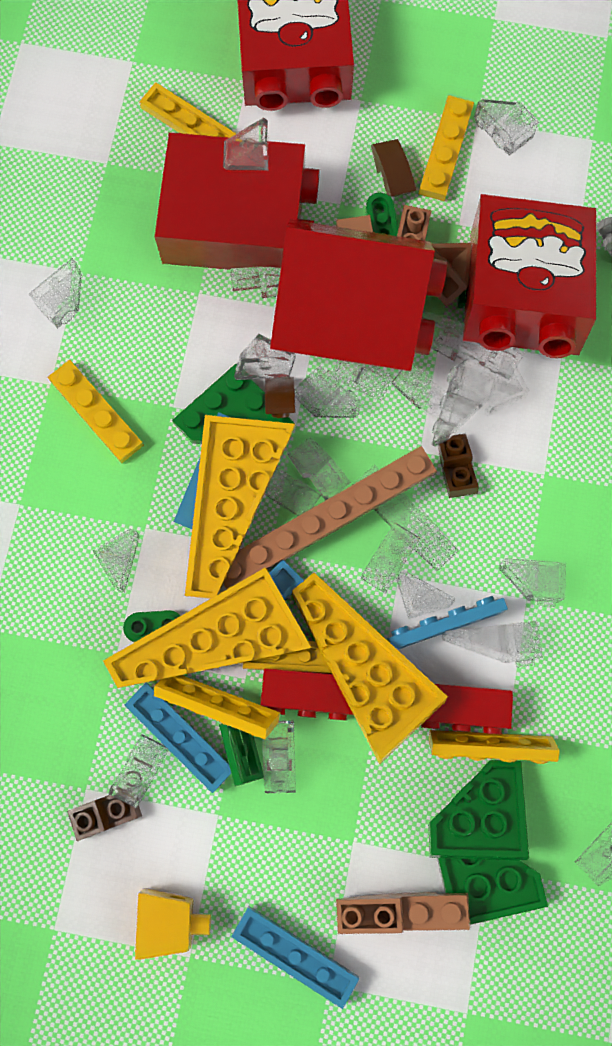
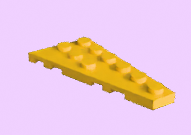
(232, 479)
(229, 629)
(376, 679)

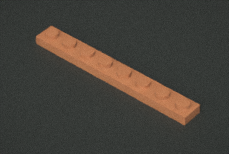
(331, 515)

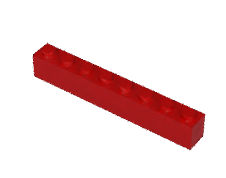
(321, 693)

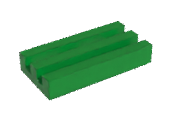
(237, 753)

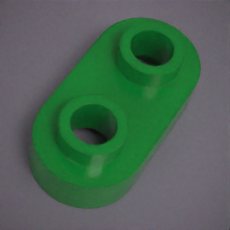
(385, 221)
(151, 622)

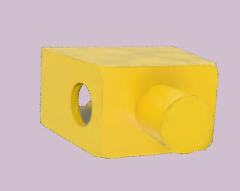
(166, 924)

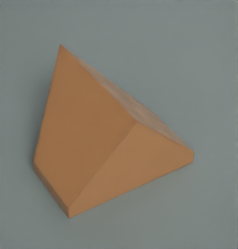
(458, 268)

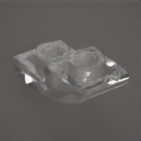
(420, 390)
(316, 464)
(291, 493)
(138, 771)

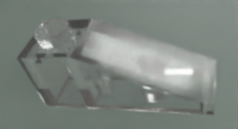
(503, 642)

